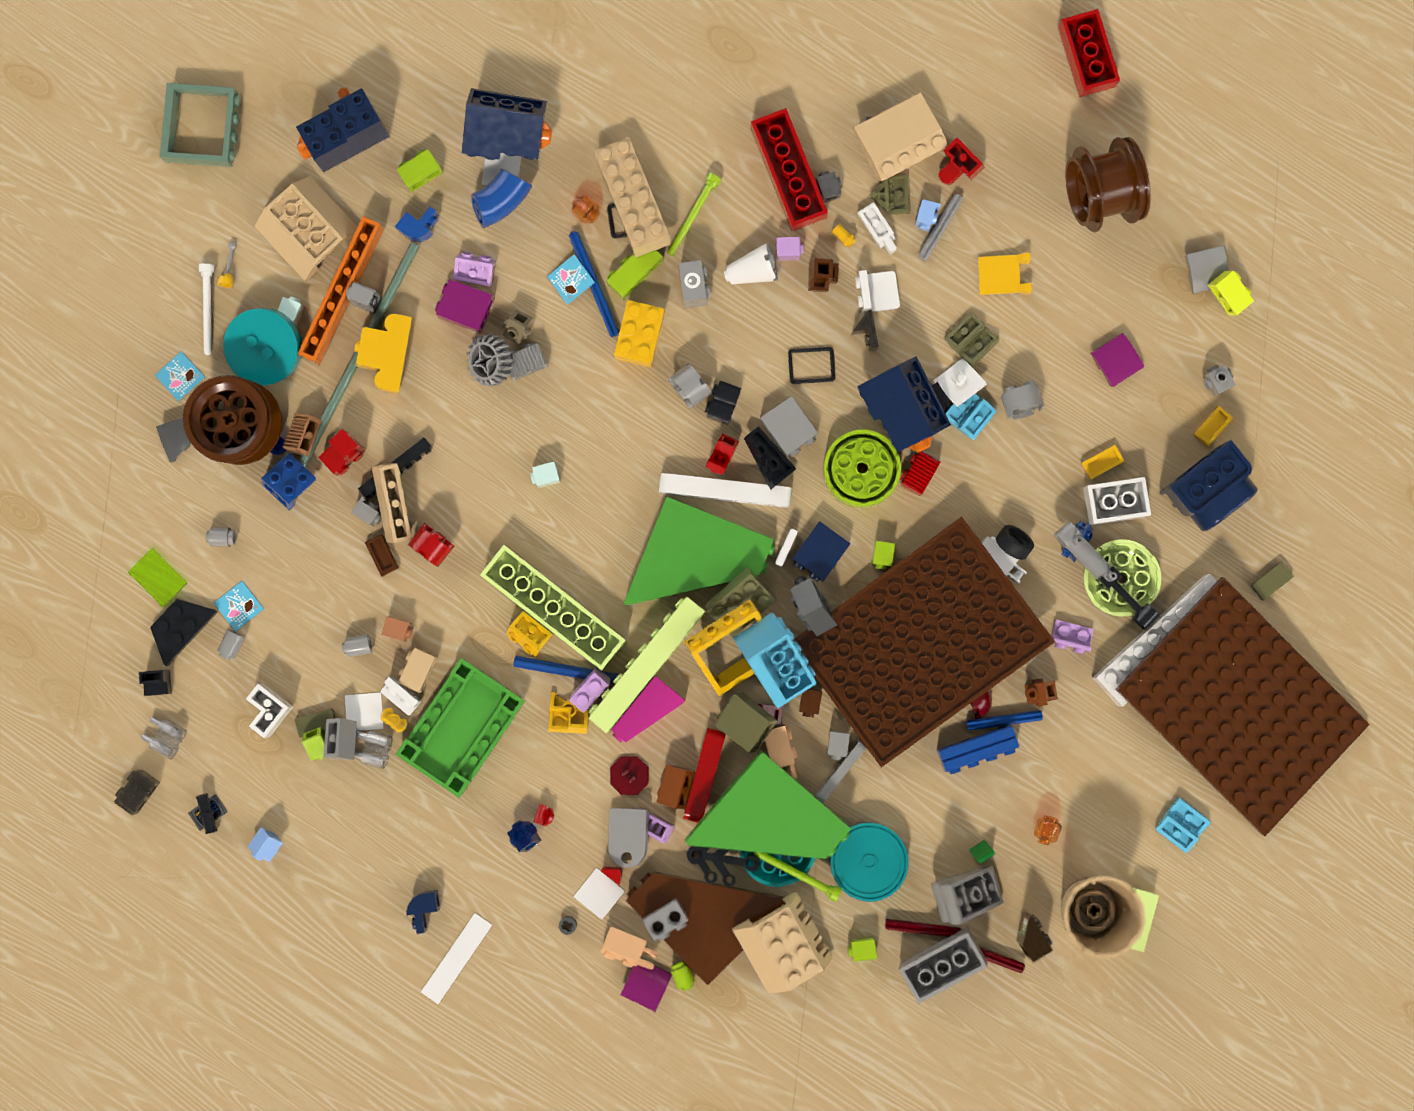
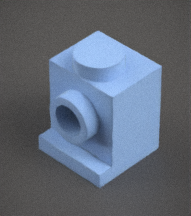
(927, 215)

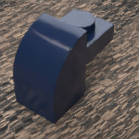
(421, 904)

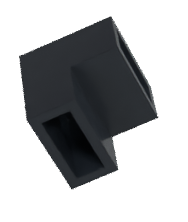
(155, 682)

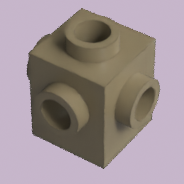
(517, 326)

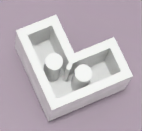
(272, 708)

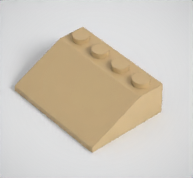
(900, 137)

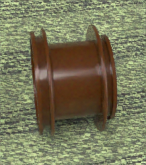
(1108, 184)
(203, 408)

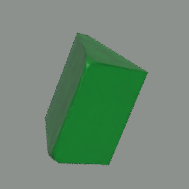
(981, 852)

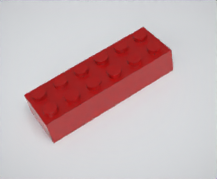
(788, 169)

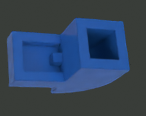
(417, 230)

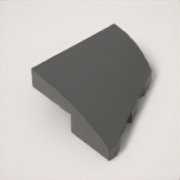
(173, 438)

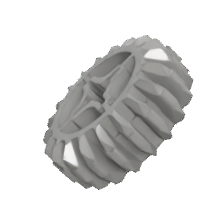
(489, 360)

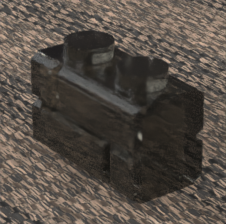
(136, 791)

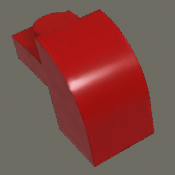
(722, 454)

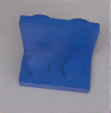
(287, 480)

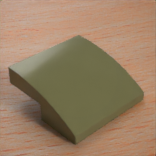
(971, 339)

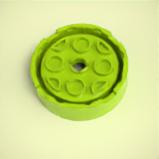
(842, 474)

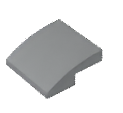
(1205, 267)

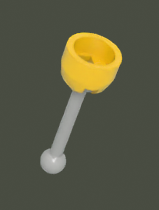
(226, 279)

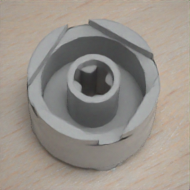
(689, 385)
(1022, 400)

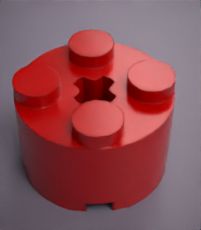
(431, 545)

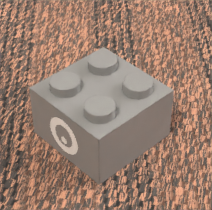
(693, 287)

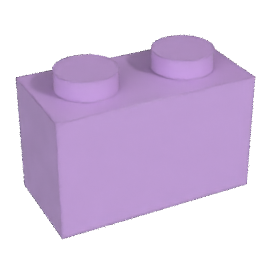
(590, 689)

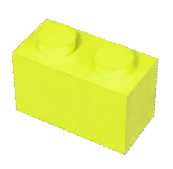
(1231, 292)

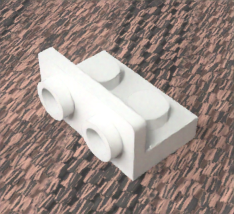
(400, 696)

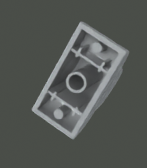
(967, 895)

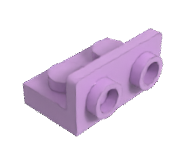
(474, 269)
(1072, 636)

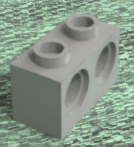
(662, 915)

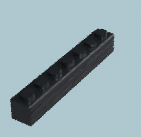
(403, 461)

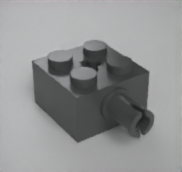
(812, 606)

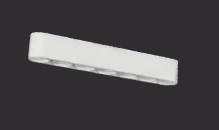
(724, 490)

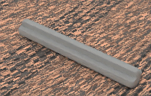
(940, 227)

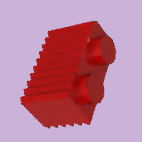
(920, 472)

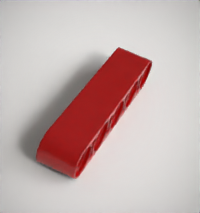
(704, 775)

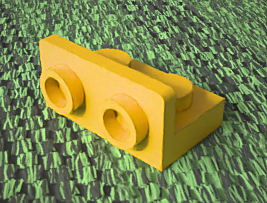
(528, 634)

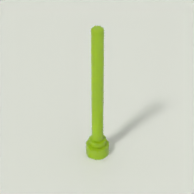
(711, 182)
(831, 891)

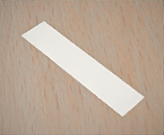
(456, 958)

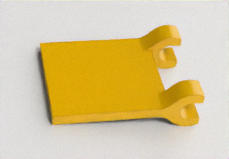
(1002, 274)

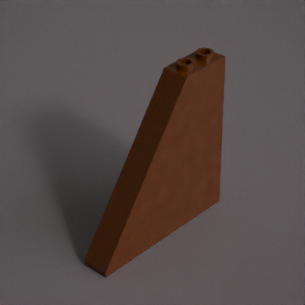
(712, 911)

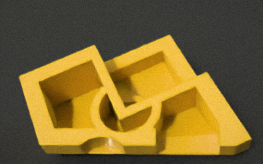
(566, 717)

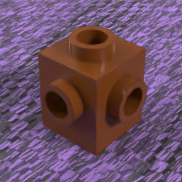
(1040, 692)

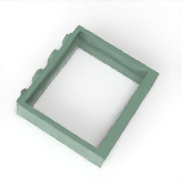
(170, 120)

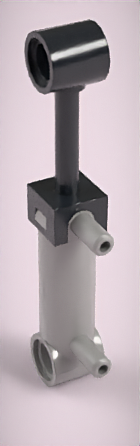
(1105, 574)

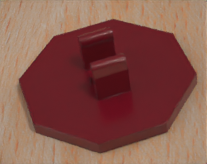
(629, 775)

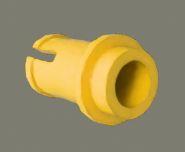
(844, 236)

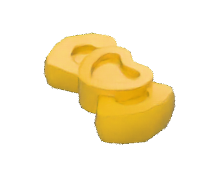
(393, 720)

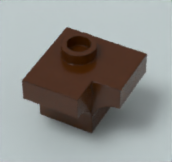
(821, 274)

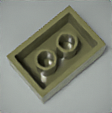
(741, 589)

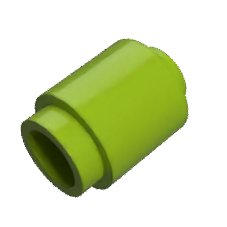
(682, 975)

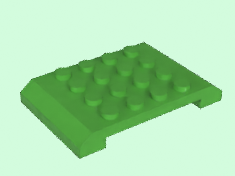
(460, 728)

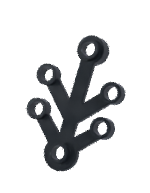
(719, 859)

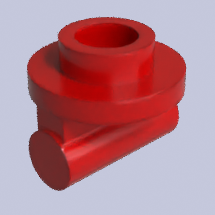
(544, 815)

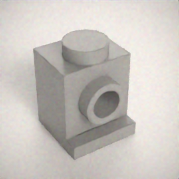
(367, 512)

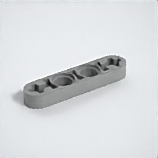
(840, 771)

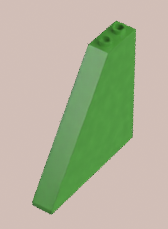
(694, 553)
(769, 815)

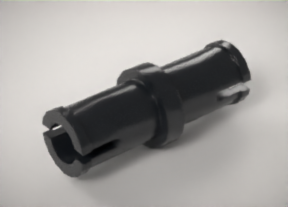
(206, 813)

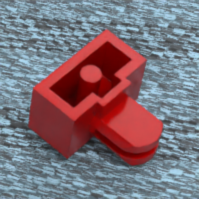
(960, 162)

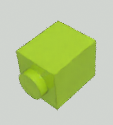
(883, 555)
(314, 743)
(862, 949)

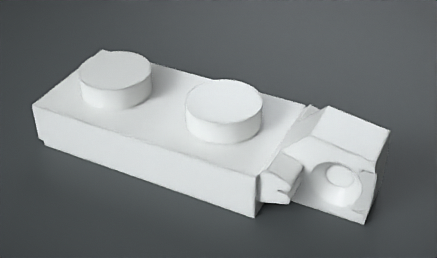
(878, 227)

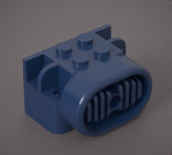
(1213, 486)

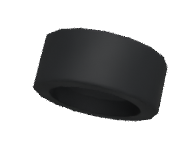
(1014, 542)

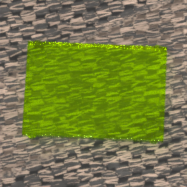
(157, 577)

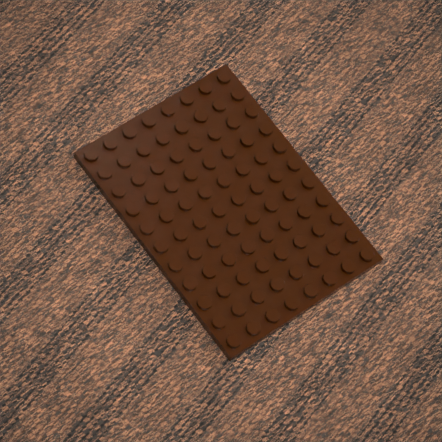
(923, 642)
(1242, 706)

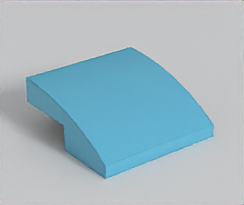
(970, 415)
(1182, 824)

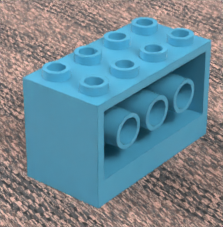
(776, 659)

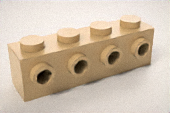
(392, 503)

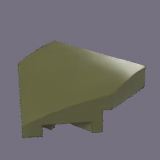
(894, 195)

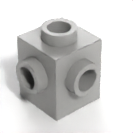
(1218, 379)

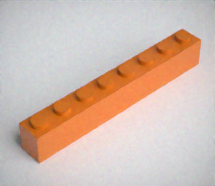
(335, 301)

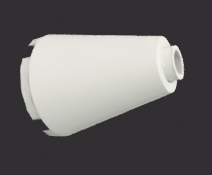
(753, 267)

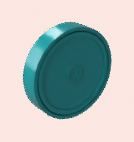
(262, 346)
(870, 862)

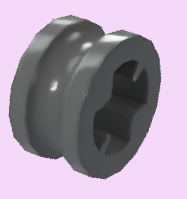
(565, 930)

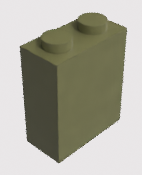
(745, 722)

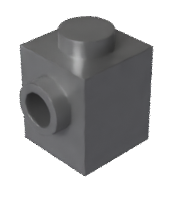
(829, 186)

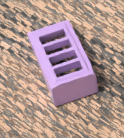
(656, 835)

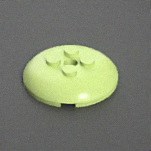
(1140, 573)

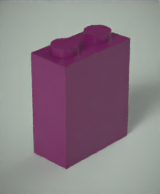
(464, 306)

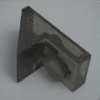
(867, 326)

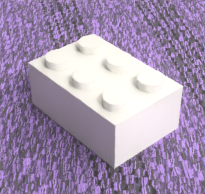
(1117, 501)

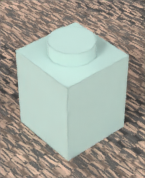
(292, 308)
(545, 475)

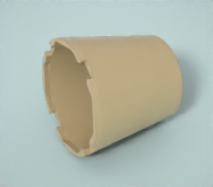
(1114, 923)

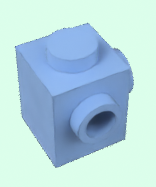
(264, 845)

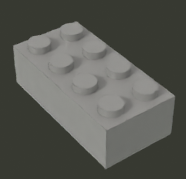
(943, 965)

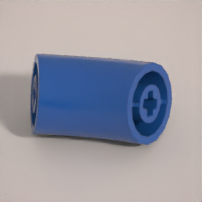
(499, 198)

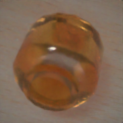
(585, 209)
(1047, 829)

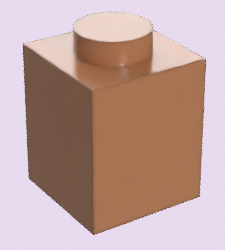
(397, 629)

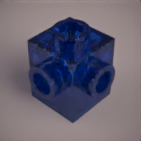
(523, 836)

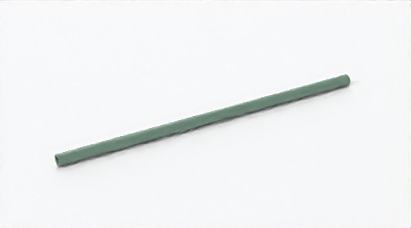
(351, 368)

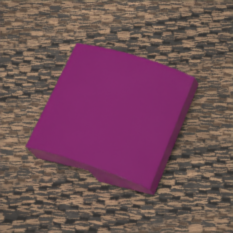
(1117, 359)
(646, 986)

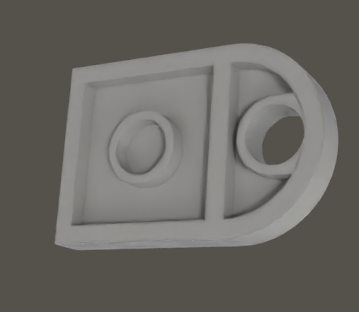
(628, 834)

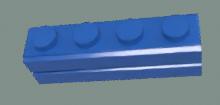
(978, 748)

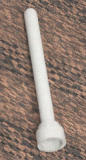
(206, 272)

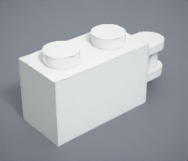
(1004, 560)

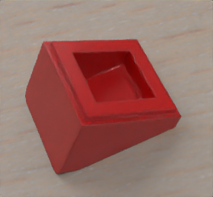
(613, 873)

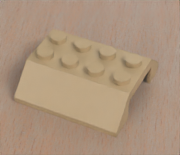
(784, 946)

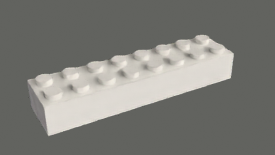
(1127, 659)

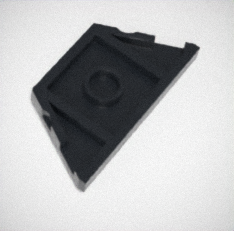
(179, 627)

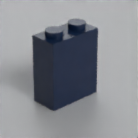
(820, 552)

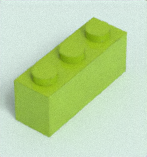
(633, 273)

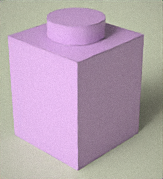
(788, 248)

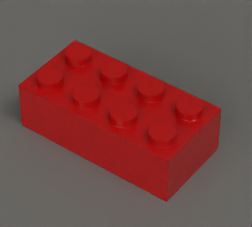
(1088, 53)

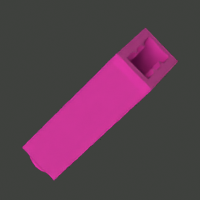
(647, 709)

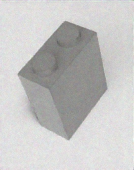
(789, 427)

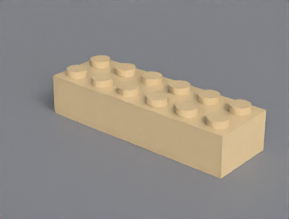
(632, 197)

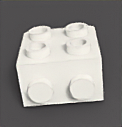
(877, 291)

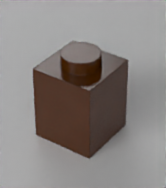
(810, 703)

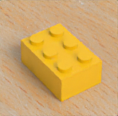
(639, 333)

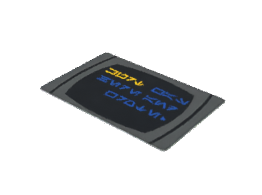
(218, 807)

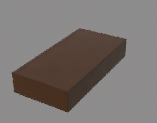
(381, 555)

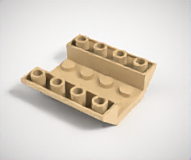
(305, 226)

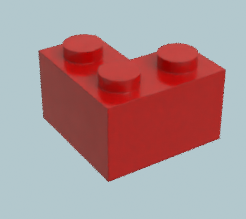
(341, 453)

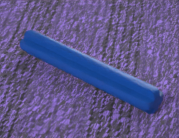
(1003, 720)

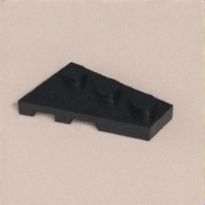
(769, 458)

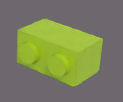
(419, 170)

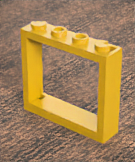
(713, 633)

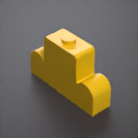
(385, 351)

